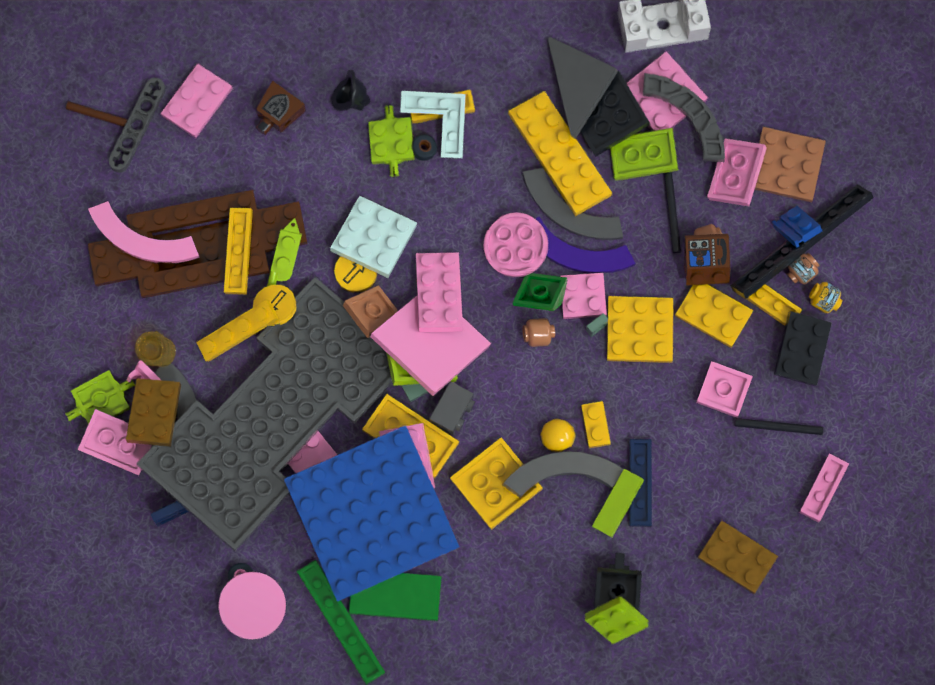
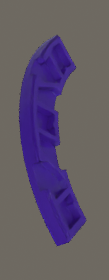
(586, 260)

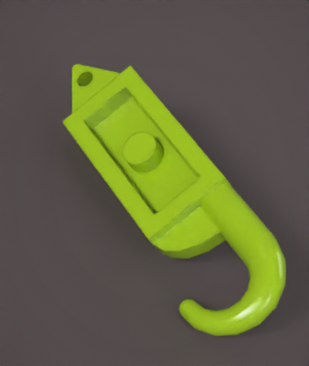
(285, 254)

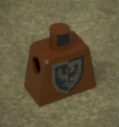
(278, 109)

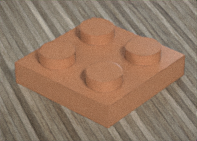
(370, 309)

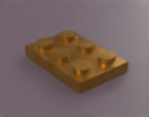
(153, 412)
(737, 557)

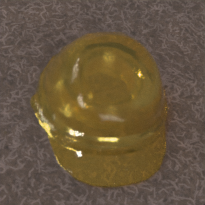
(155, 349)

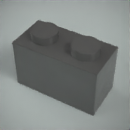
(452, 408)

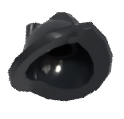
(350, 94)

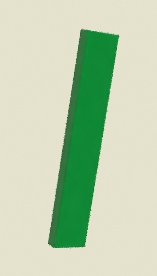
(341, 622)

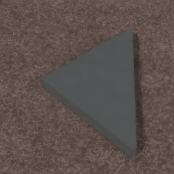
(580, 81)

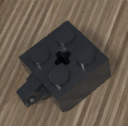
(619, 577)

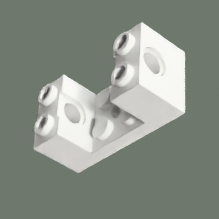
(639, 29)

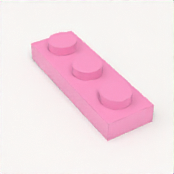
(824, 488)

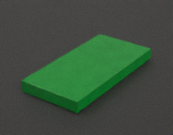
(400, 597)

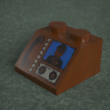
(707, 259)

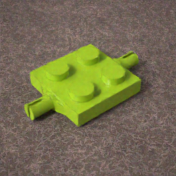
(391, 141)
(101, 394)

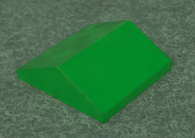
(541, 292)

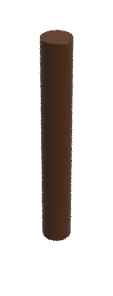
(96, 114)

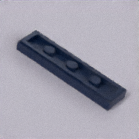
(641, 465)

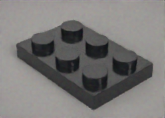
(802, 348)

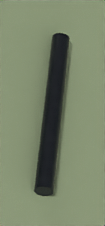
(672, 212)
(779, 426)

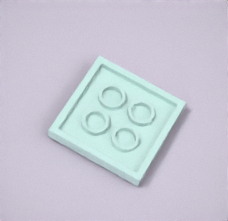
(373, 236)

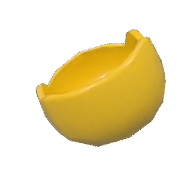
(557, 435)

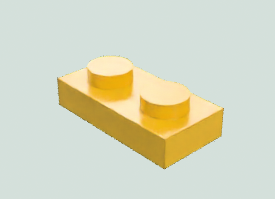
(595, 424)

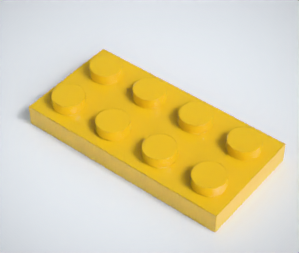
(393, 414)

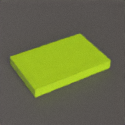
(645, 155)

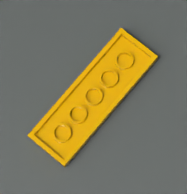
(560, 153)

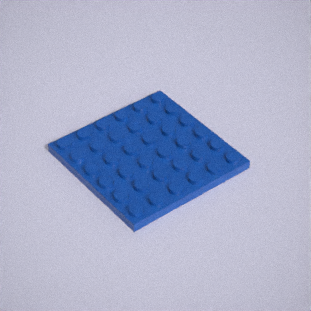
(371, 513)

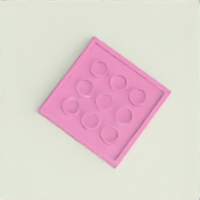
(428, 356)

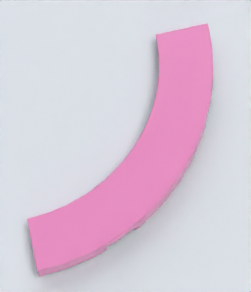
(138, 245)

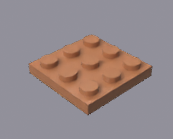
(789, 164)

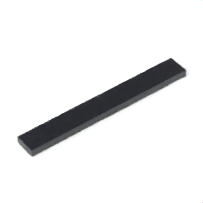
(787, 252)

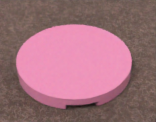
(516, 245)
(252, 605)

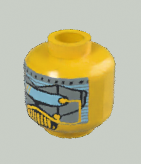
(825, 297)

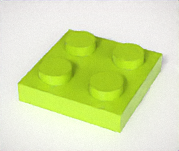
(616, 620)

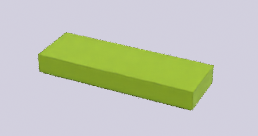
(618, 503)

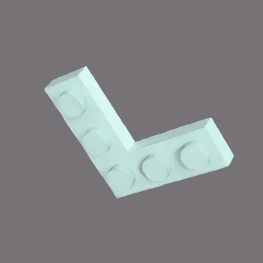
(453, 111)

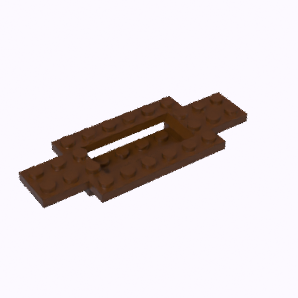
(154, 279)

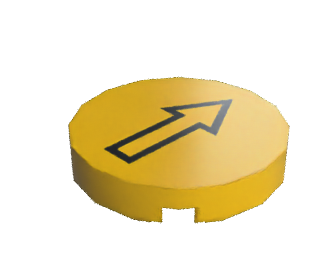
(353, 276)
(281, 300)

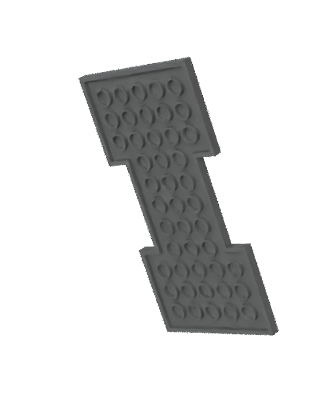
(231, 461)

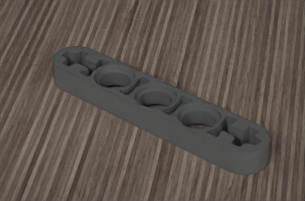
(137, 114)

